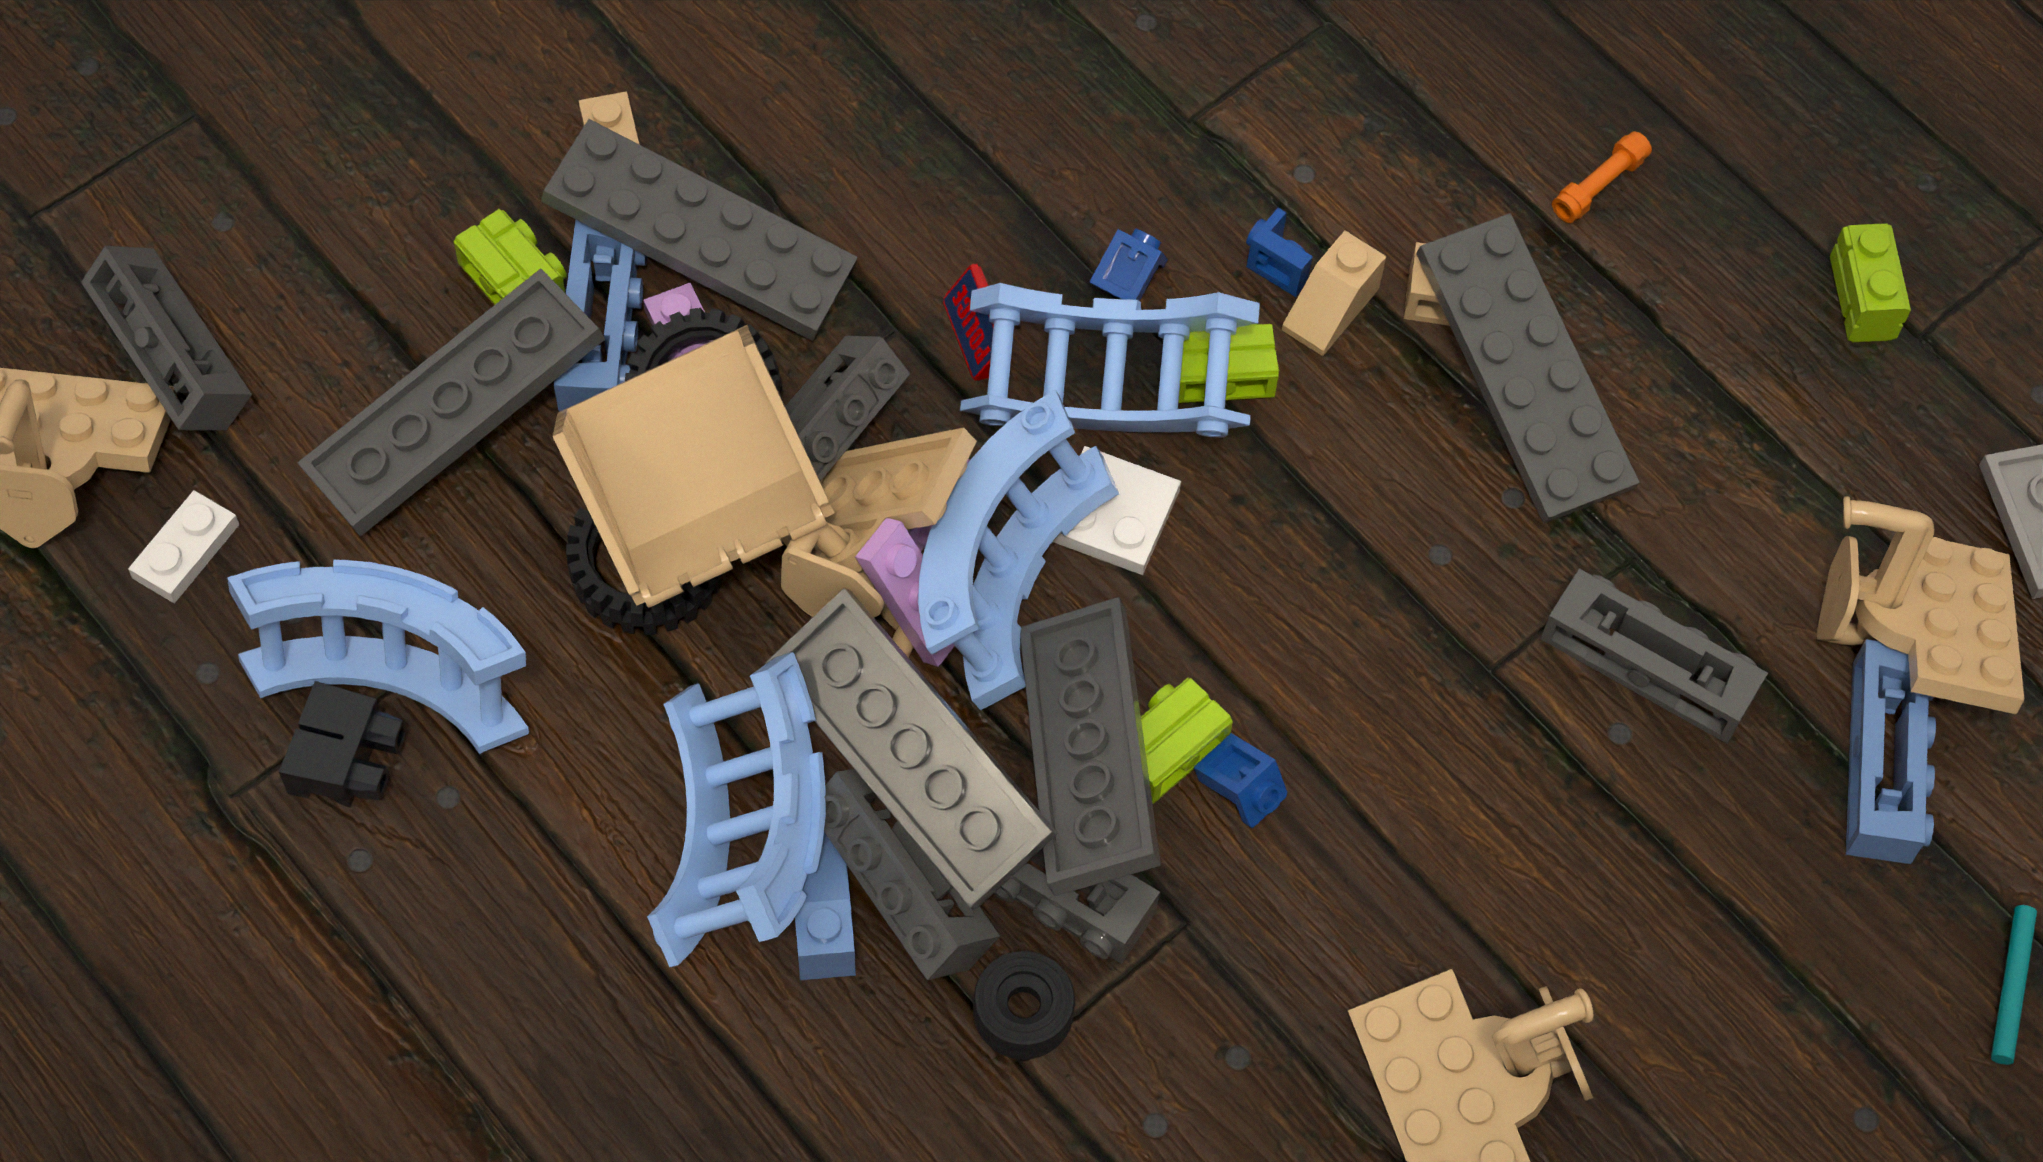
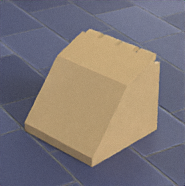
(691, 468)

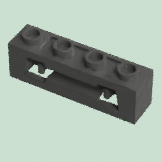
(166, 337)
(836, 415)
(1654, 654)
(903, 882)
(1106, 928)

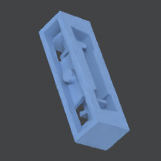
(619, 266)
(1877, 826)

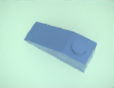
(825, 920)

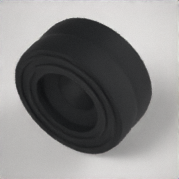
(1023, 1036)

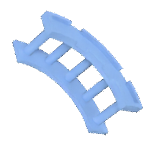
(1117, 319)
(985, 615)
(457, 683)
(773, 886)

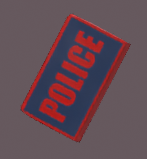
(970, 327)

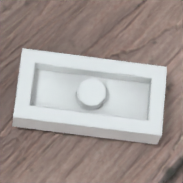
(183, 546)

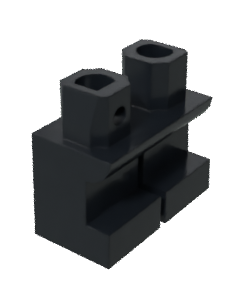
(335, 746)

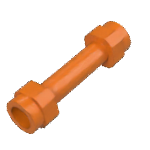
(1626, 155)

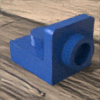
(1275, 258)
(1128, 265)
(1244, 778)

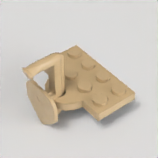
(56, 438)
(868, 484)
(1930, 600)
(1449, 1074)

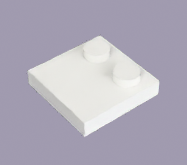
(1131, 522)

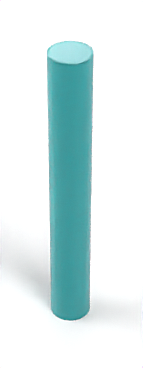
(2014, 985)

